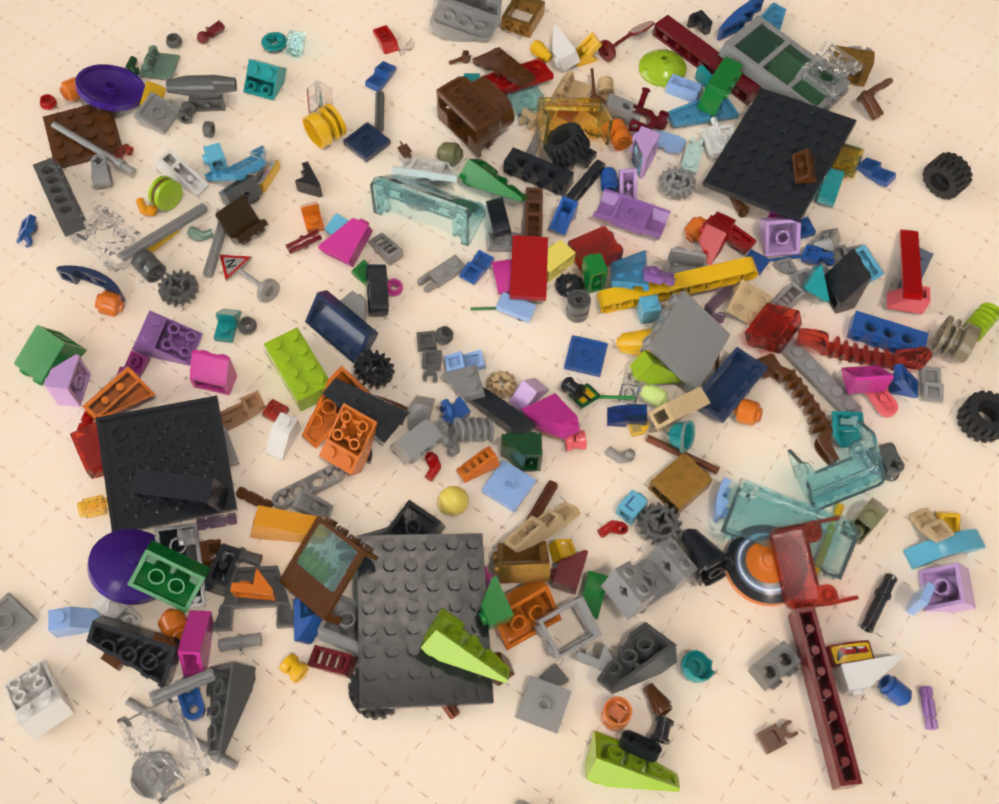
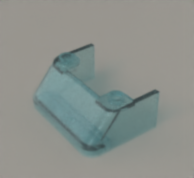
(844, 478)

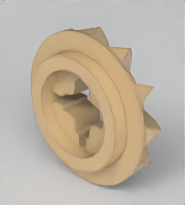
(509, 384)

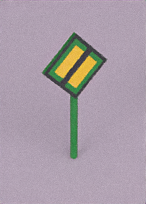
(592, 395)

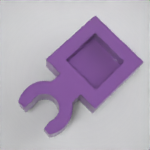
(655, 275)

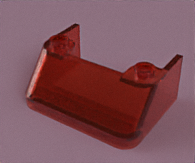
(797, 568)

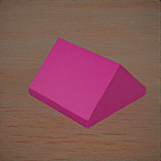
(866, 379)

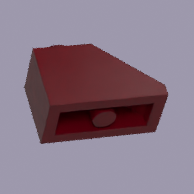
(569, 572)

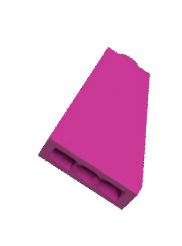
(347, 241)
(553, 416)
(196, 643)

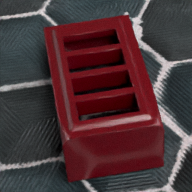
(345, 665)

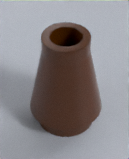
(657, 700)

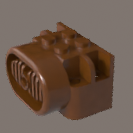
(475, 112)

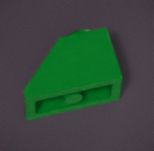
(594, 272)
(495, 607)

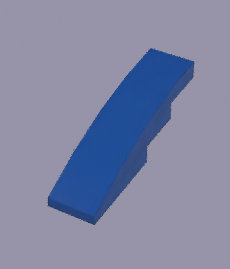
(738, 18)

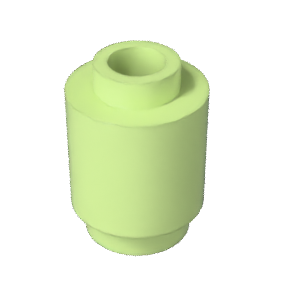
(654, 395)

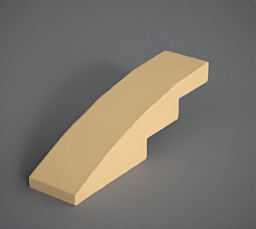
(539, 529)

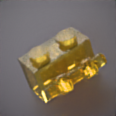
(848, 160)

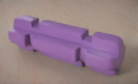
(928, 708)

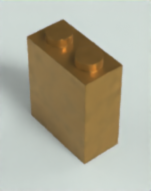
(680, 483)

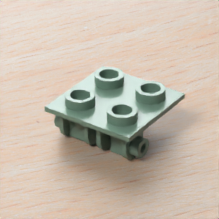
(158, 64)

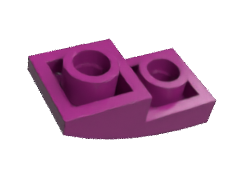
(136, 362)

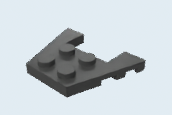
(272, 574)

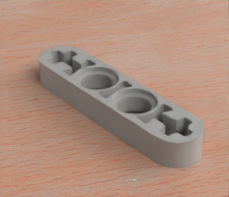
(307, 484)

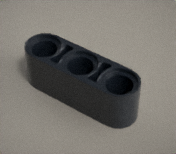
(498, 217)
(377, 289)

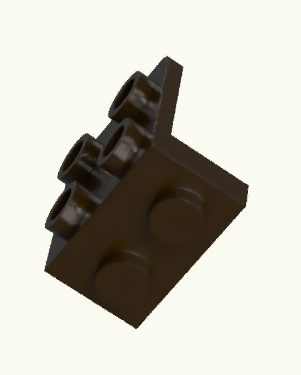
(240, 221)

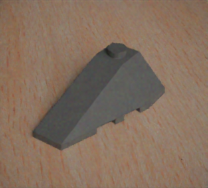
(640, 658)
(227, 702)

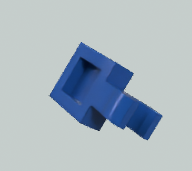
(27, 226)
(814, 254)

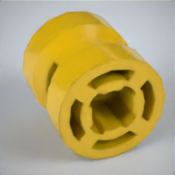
(294, 668)

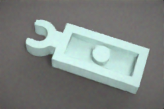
(692, 156)

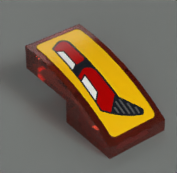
(849, 652)

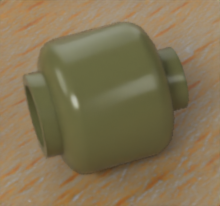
(450, 152)

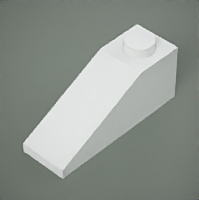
(563, 50)
(174, 167)
(860, 675)

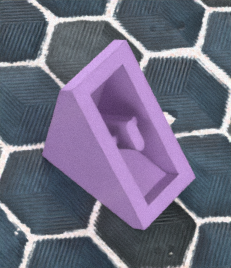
(628, 182)
(528, 393)

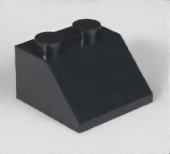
(415, 520)

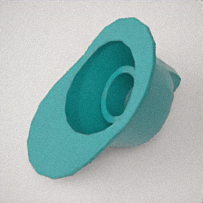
(682, 435)

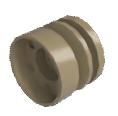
(958, 340)

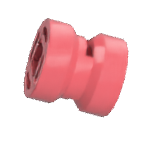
(576, 440)

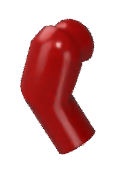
(433, 464)

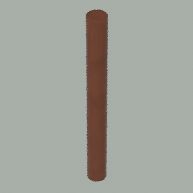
(673, 450)

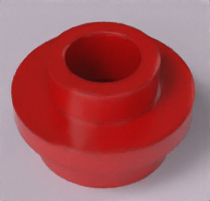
(47, 102)

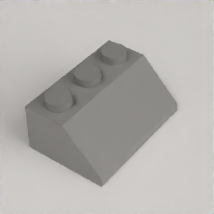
(346, 634)

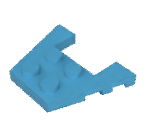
(240, 169)

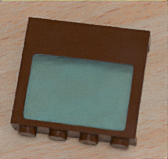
(325, 567)

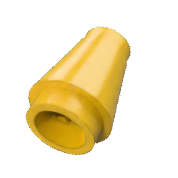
(540, 50)

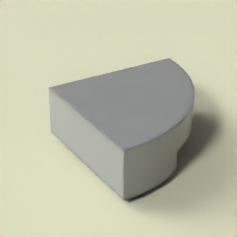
(785, 266)

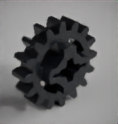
(380, 375)

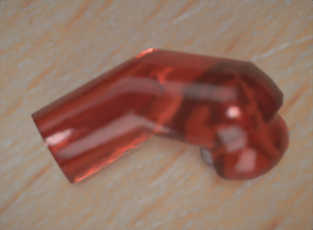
(124, 149)

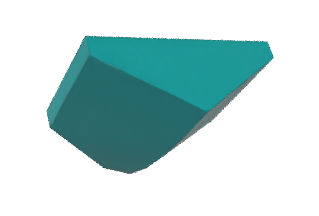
(846, 427)

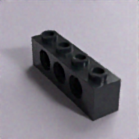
(538, 172)

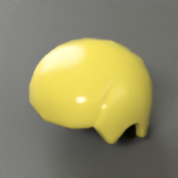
(453, 500)

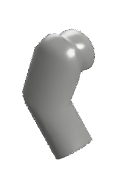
(453, 447)
(622, 457)

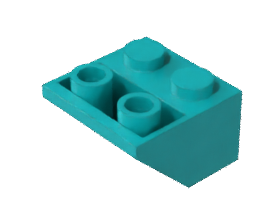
(264, 79)

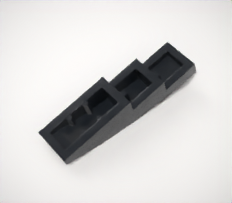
(503, 413)

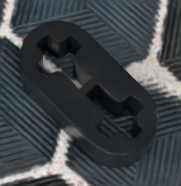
(640, 746)

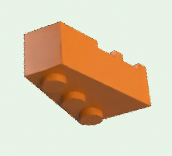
(118, 394)

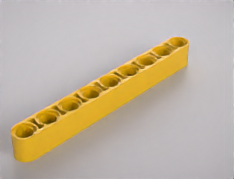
(690, 281)

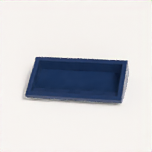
(340, 325)
(731, 384)

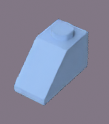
(70, 621)

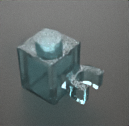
(295, 43)

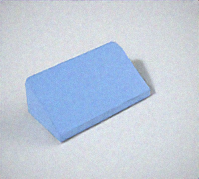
(683, 88)

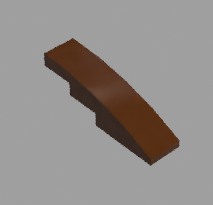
(533, 212)

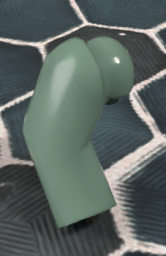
(199, 235)

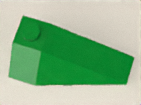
(484, 176)

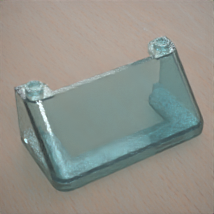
(463, 212)
(759, 510)

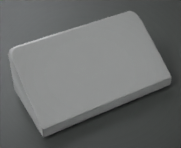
(828, 239)

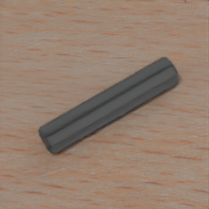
(379, 110)

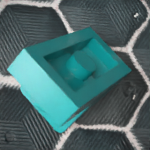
(227, 325)

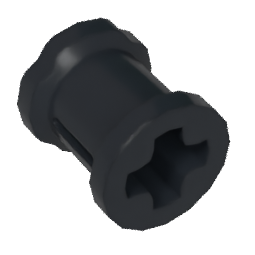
(573, 387)
(662, 730)

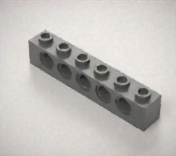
(60, 196)

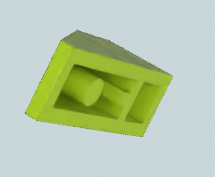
(652, 370)

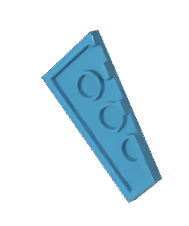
(689, 114)

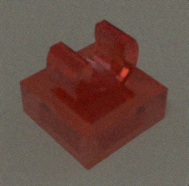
(273, 410)

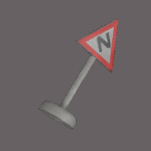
(232, 264)

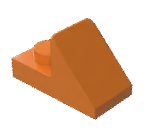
(312, 217)
(258, 590)

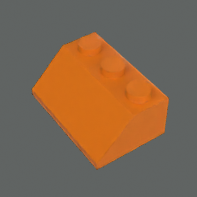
(527, 604)

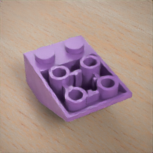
(166, 339)

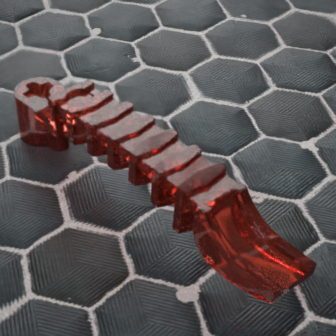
(818, 340)

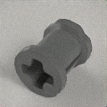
(186, 112)

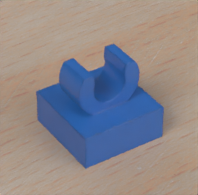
(807, 228)

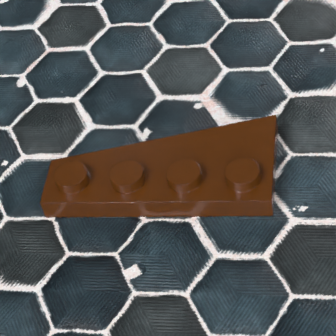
(505, 65)

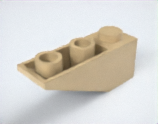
(678, 408)

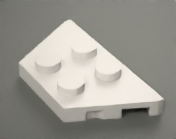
(426, 168)

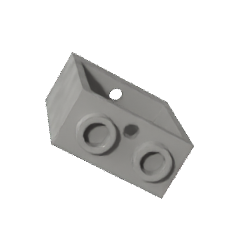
(586, 619)

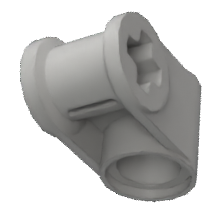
(101, 172)

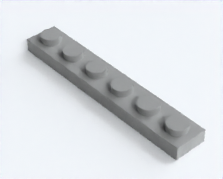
(819, 378)

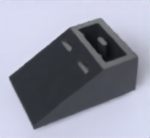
(847, 282)

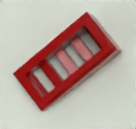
(387, 40)

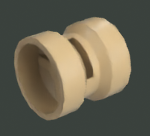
(605, 86)

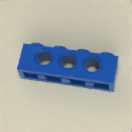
(884, 333)

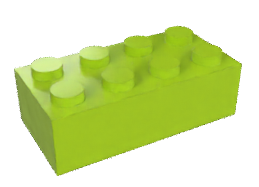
(297, 367)

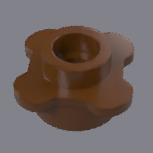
(405, 150)

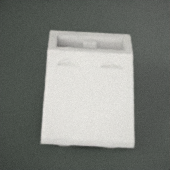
(38, 700)

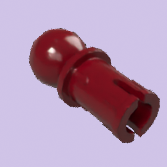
(203, 37)

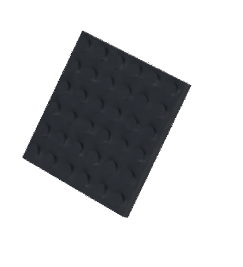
(171, 437)

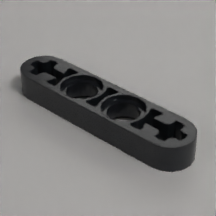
(586, 181)

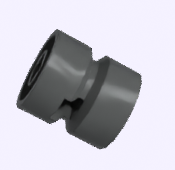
(148, 265)
(578, 306)

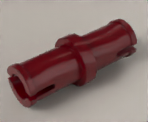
(303, 241)

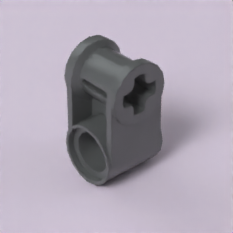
(891, 461)

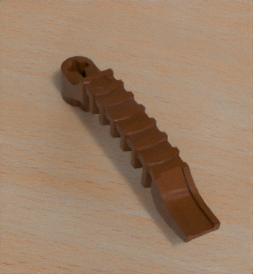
(782, 374)

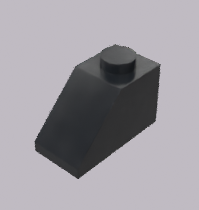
(222, 570)

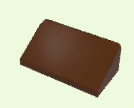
(804, 167)

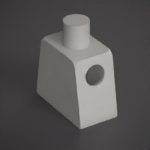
(621, 108)

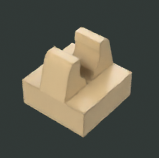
(528, 116)

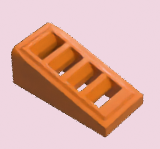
(482, 463)

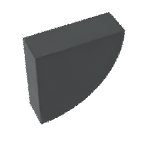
(555, 676)

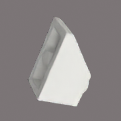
(282, 436)

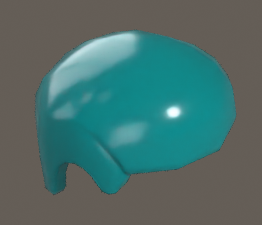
(696, 666)

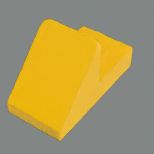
(587, 49)

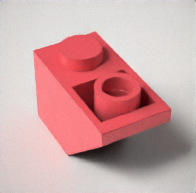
(896, 302)

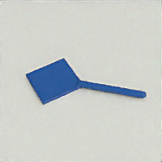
(762, 261)

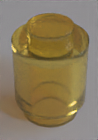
(93, 506)

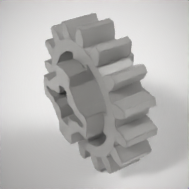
(677, 183)

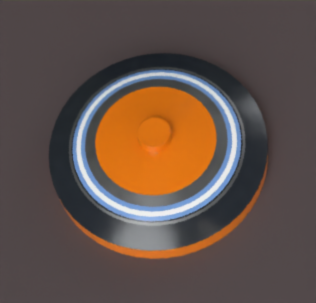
(754, 572)

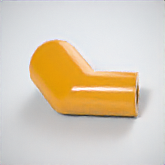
(144, 209)

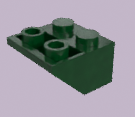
(523, 450)

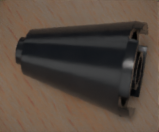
(706, 556)

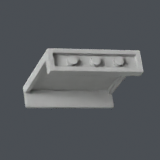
(686, 340)

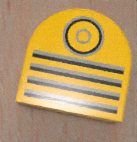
(637, 430)

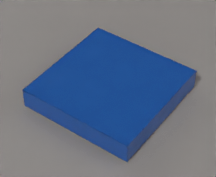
(586, 356)

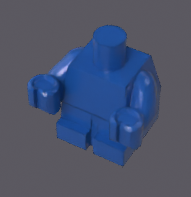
(451, 411)

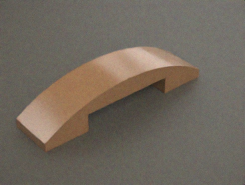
(243, 411)

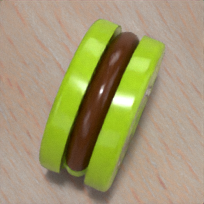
(165, 193)

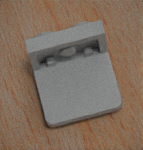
(684, 260)

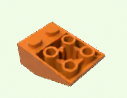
(349, 440)

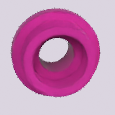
(394, 283)

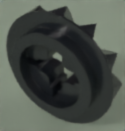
(561, 284)

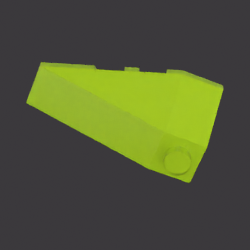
(453, 645)
(614, 767)

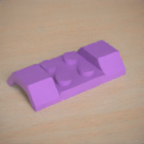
(632, 214)

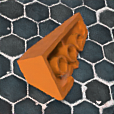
(327, 411)

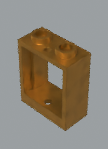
(524, 28)
(865, 57)
(535, 570)

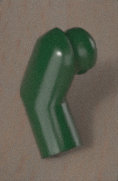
(131, 65)

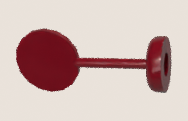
(608, 51)

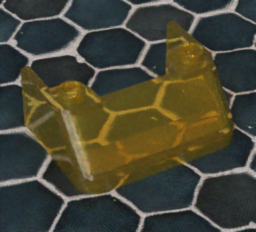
(587, 112)

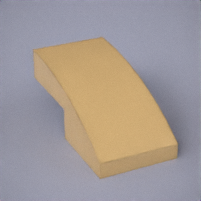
(929, 525)

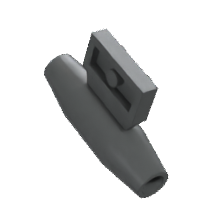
(203, 90)

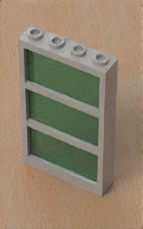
(774, 61)

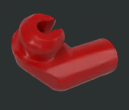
(613, 526)

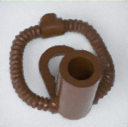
(869, 101)

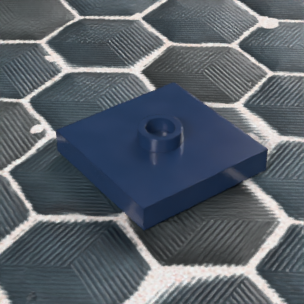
(366, 141)

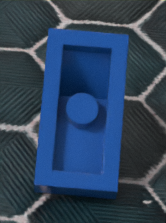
(564, 215)
(903, 382)
(305, 623)

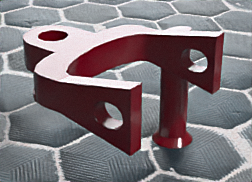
(654, 122)

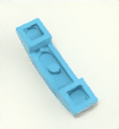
(929, 551)

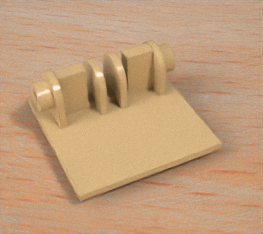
(571, 88)
(747, 301)

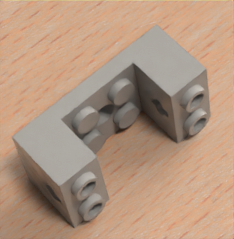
(650, 580)

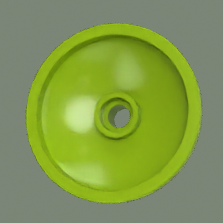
(659, 65)

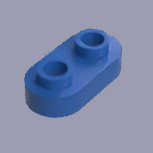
(189, 701)

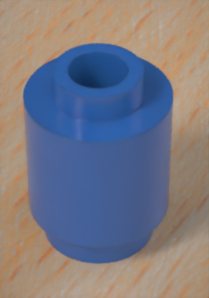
(609, 179)
(895, 690)

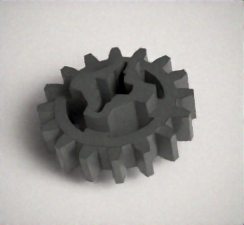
(178, 288)
(670, 526)

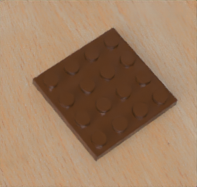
(88, 122)

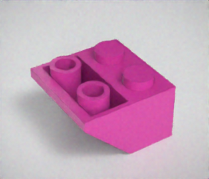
(212, 372)

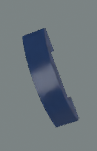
(75, 274)

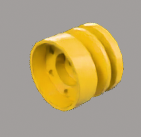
(324, 125)

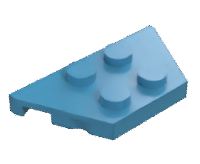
(628, 271)

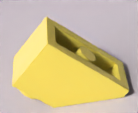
(559, 259)

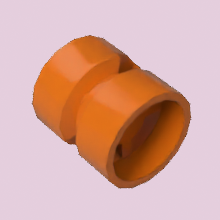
(620, 135)
(616, 713)

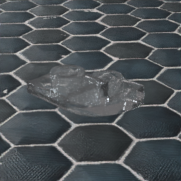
(630, 387)

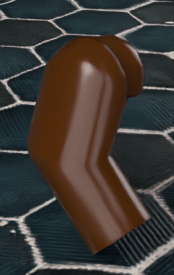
(739, 207)

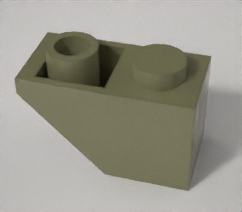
(869, 518)

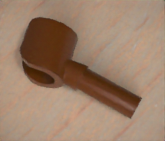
(465, 58)

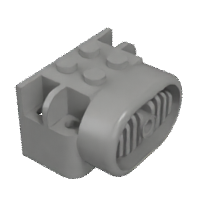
(465, 19)

